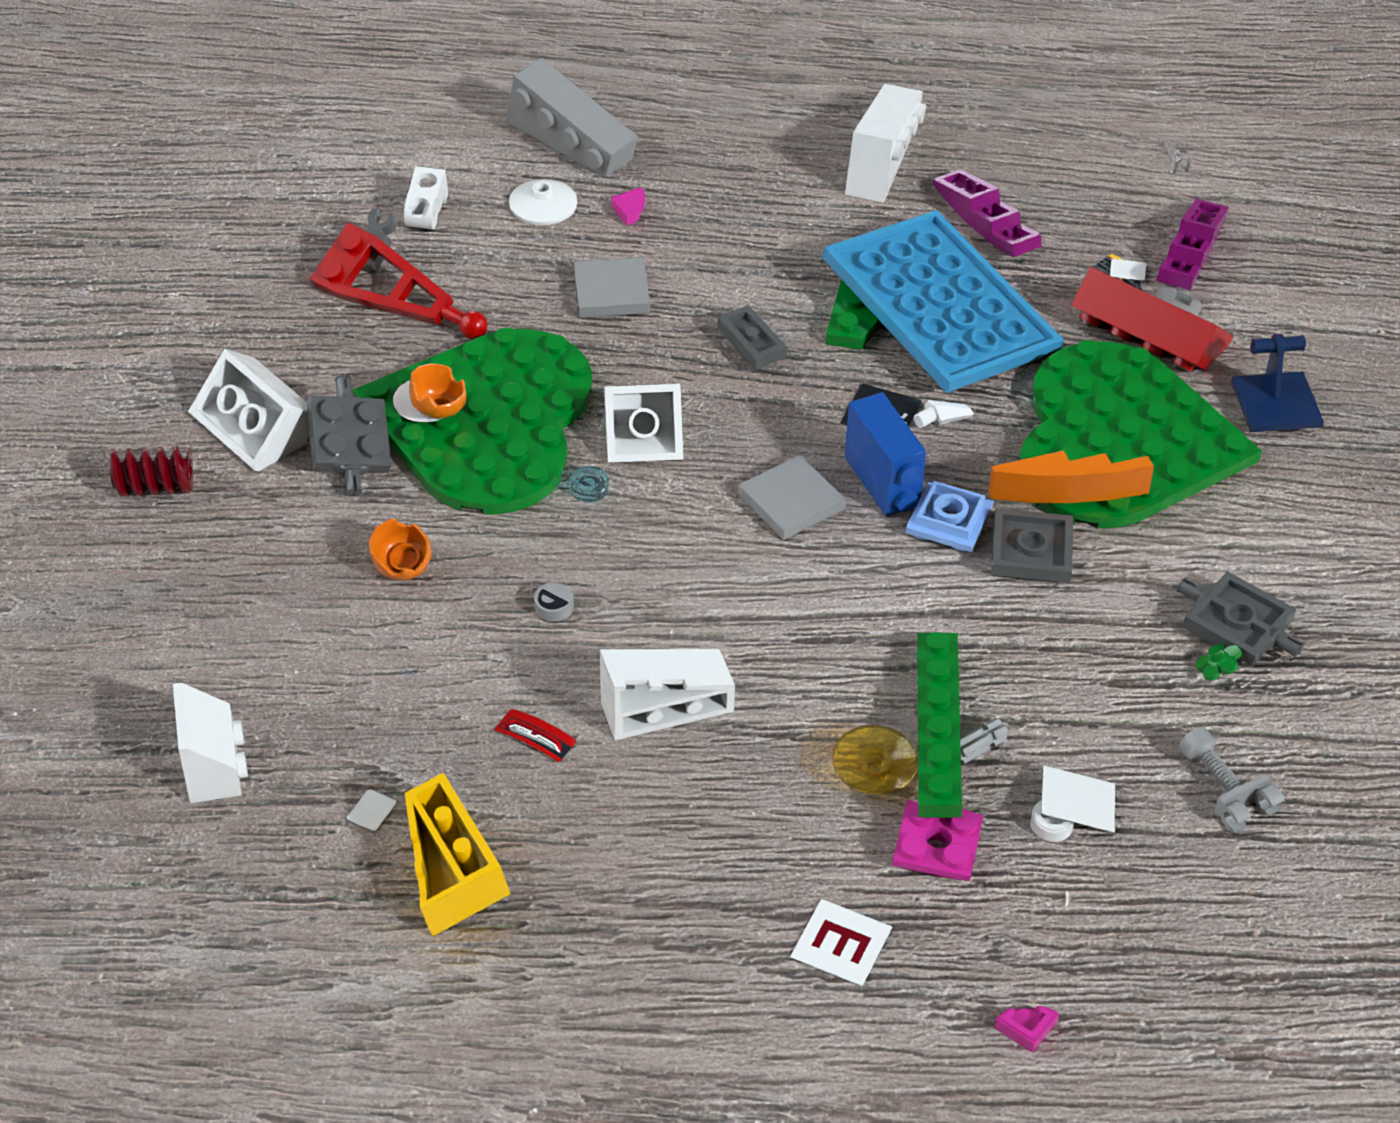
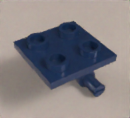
(1277, 398)

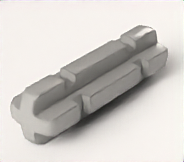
(979, 739)

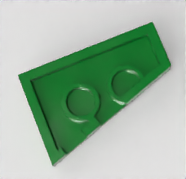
(850, 321)

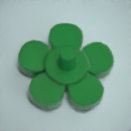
(1219, 661)

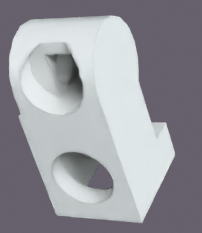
(425, 202)

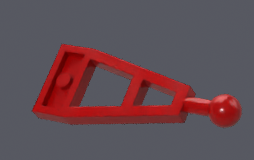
(349, 256)

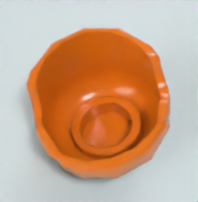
(436, 391)
(399, 550)

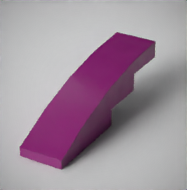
(982, 209)
(1192, 244)

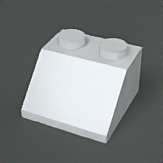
(643, 423)
(208, 745)

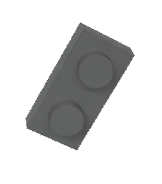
(752, 337)

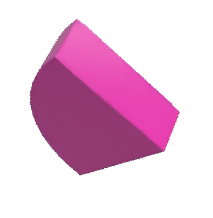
(629, 205)
(1027, 1025)

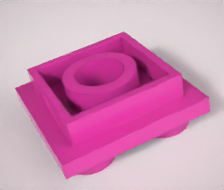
(952, 861)

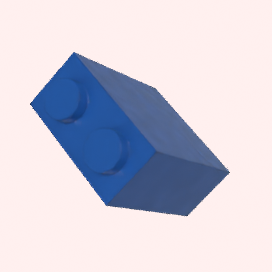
(884, 454)

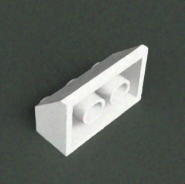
(251, 410)

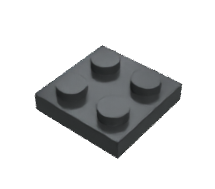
(1032, 545)

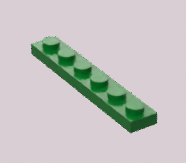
(938, 726)

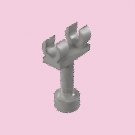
(1231, 805)

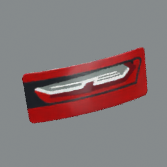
(536, 734)

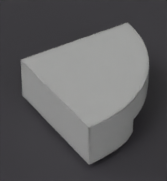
(1179, 299)

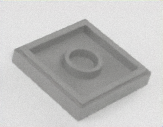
(611, 287)
(791, 497)

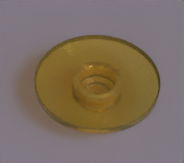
(879, 748)

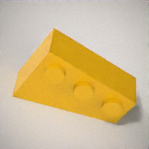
(451, 857)

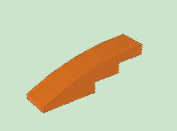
(1058, 480)

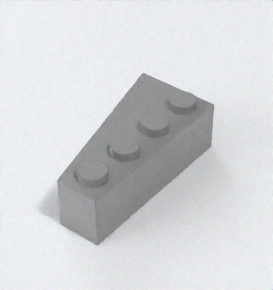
(568, 119)

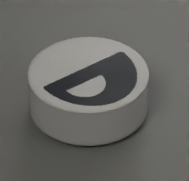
(554, 602)

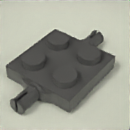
(348, 434)
(1239, 616)

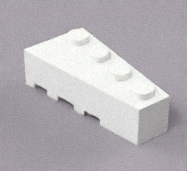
(882, 141)

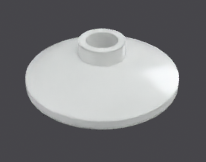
(543, 202)

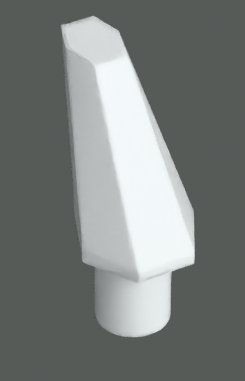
(942, 413)

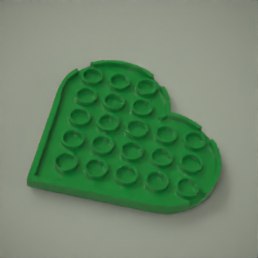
(1131, 407)
(509, 436)

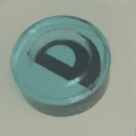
(589, 484)

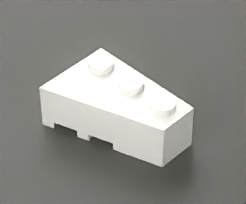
(662, 688)

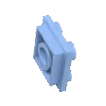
(954, 530)

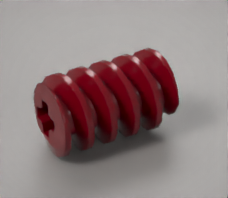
(151, 472)

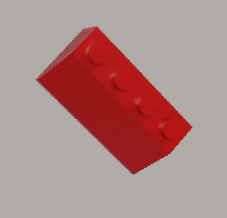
(1149, 319)

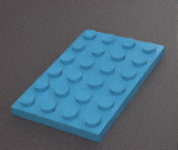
(942, 300)

